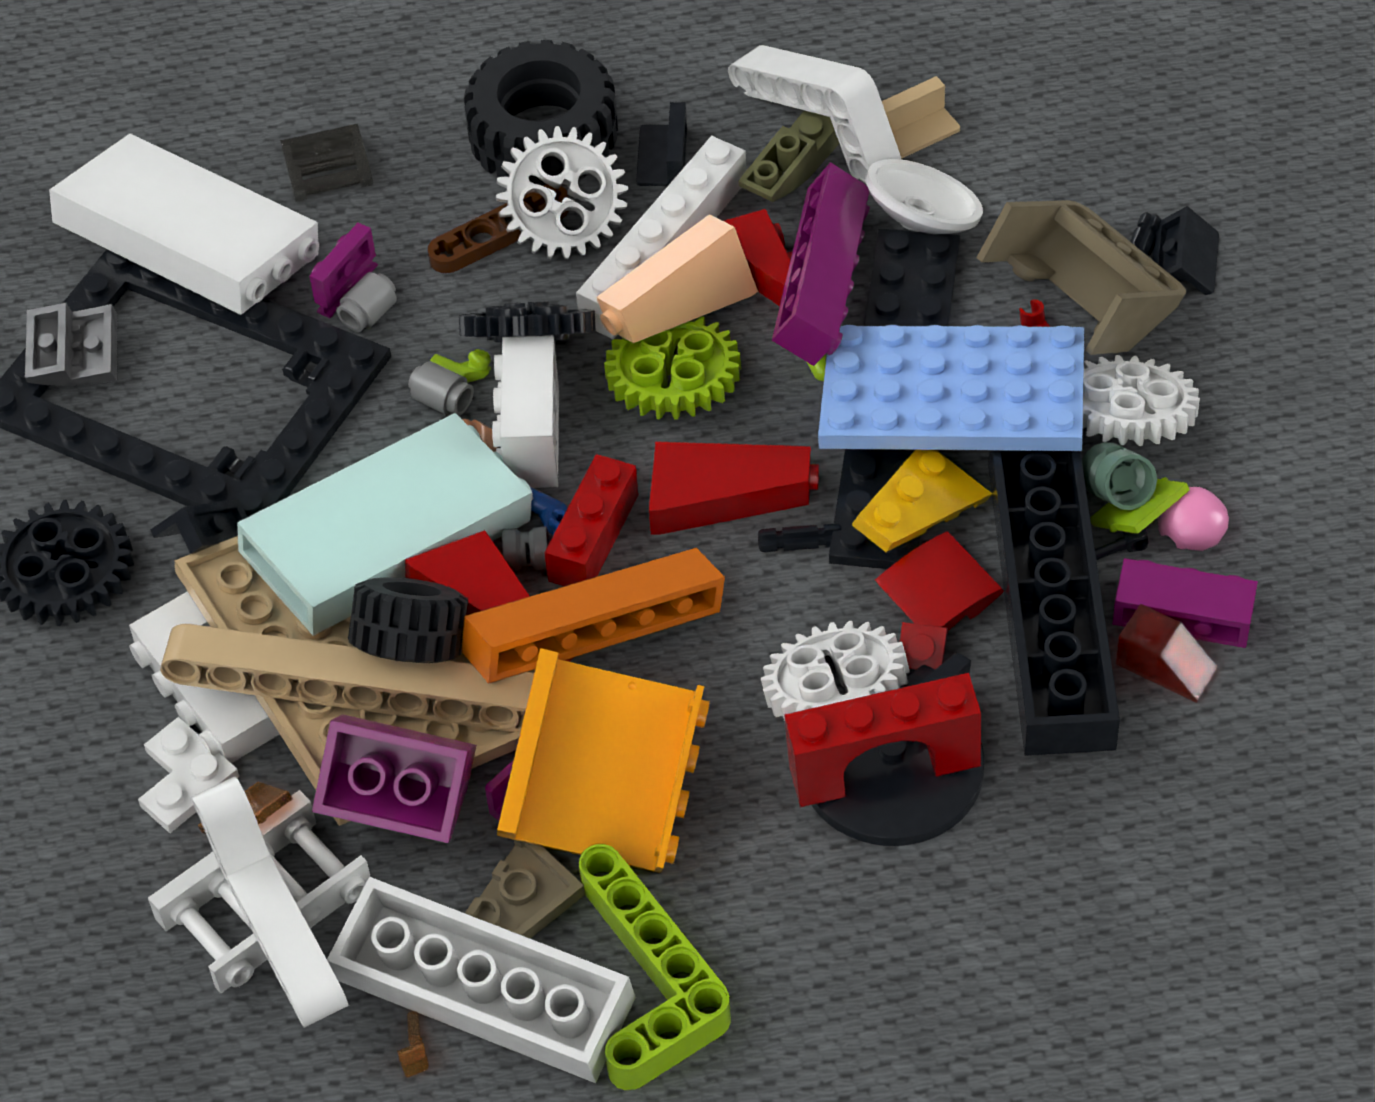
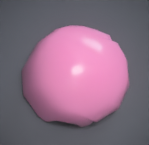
(1195, 520)

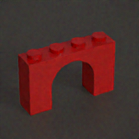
(832, 735)

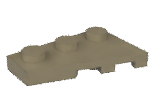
(527, 891)

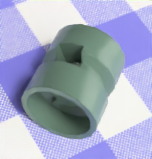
(1118, 475)

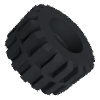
(407, 620)

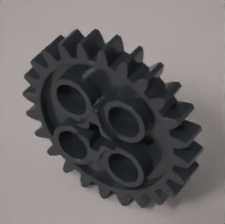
(537, 320)
(63, 562)

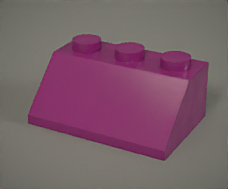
(393, 778)

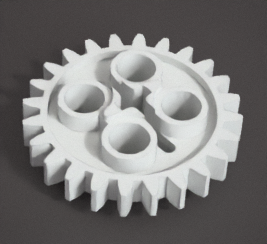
(577, 159)
(1137, 400)
(863, 660)

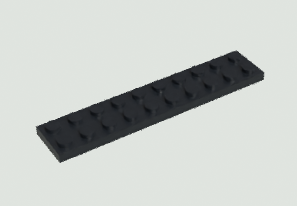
(907, 288)

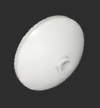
(923, 197)

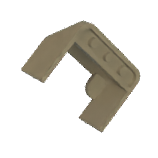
(1088, 264)

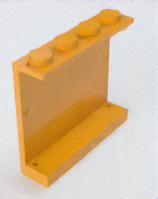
(602, 762)

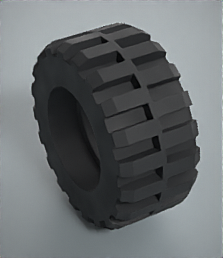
(531, 78)

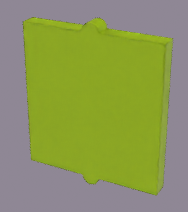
(1135, 520)

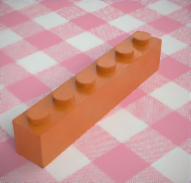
(592, 614)

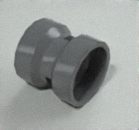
(516, 548)

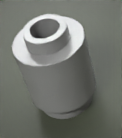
(367, 301)
(440, 389)

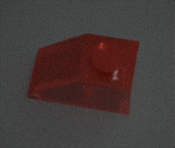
(1164, 654)

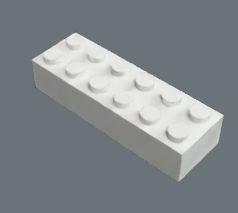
(481, 978)

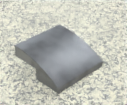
(71, 346)

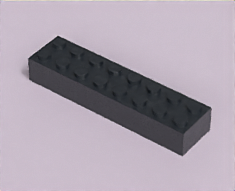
(1053, 603)

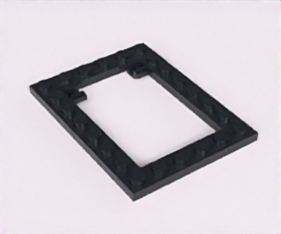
(337, 383)

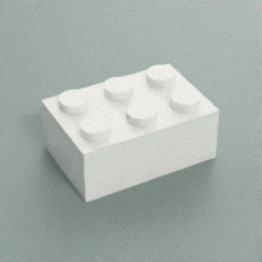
(528, 409)

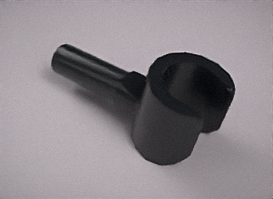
(1131, 541)

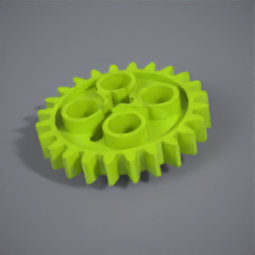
(699, 373)

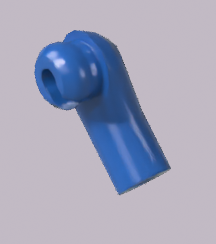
(549, 510)

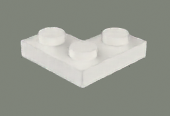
(190, 770)

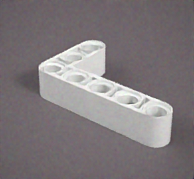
(827, 89)
(268, 902)

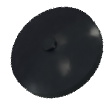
(898, 798)

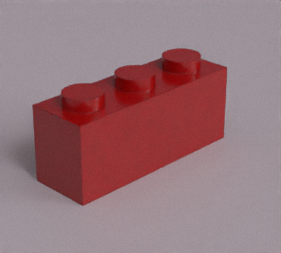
(592, 521)

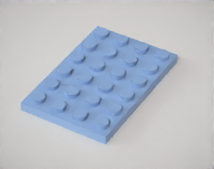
(954, 388)

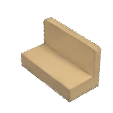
(919, 116)

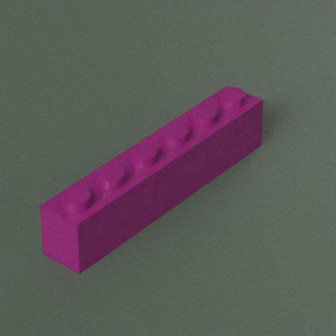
(822, 265)

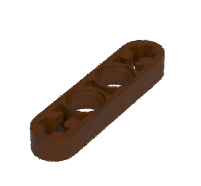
(487, 223)

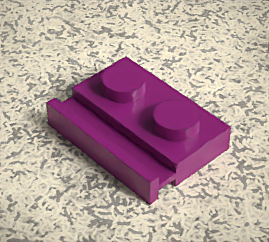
(342, 268)

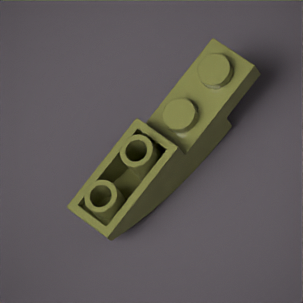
(791, 157)

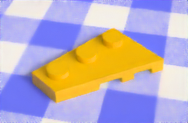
(918, 497)

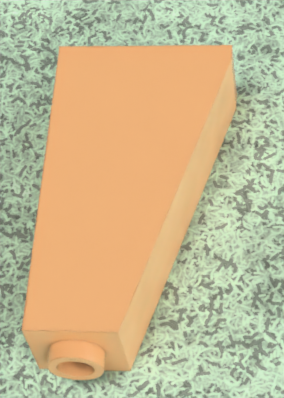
(679, 283)

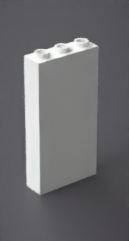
(185, 223)

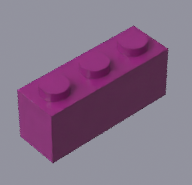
(1206, 603)

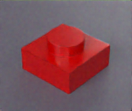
(923, 644)

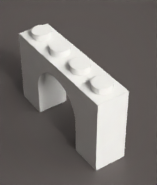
(227, 720)

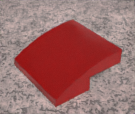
(939, 583)

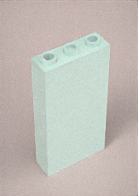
(380, 514)

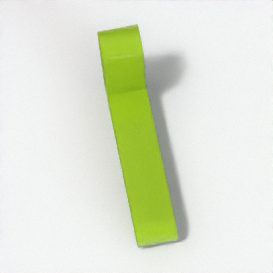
(660, 963)

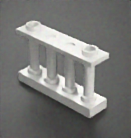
(183, 896)

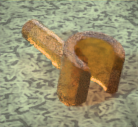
(413, 1058)

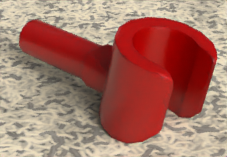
(1036, 318)

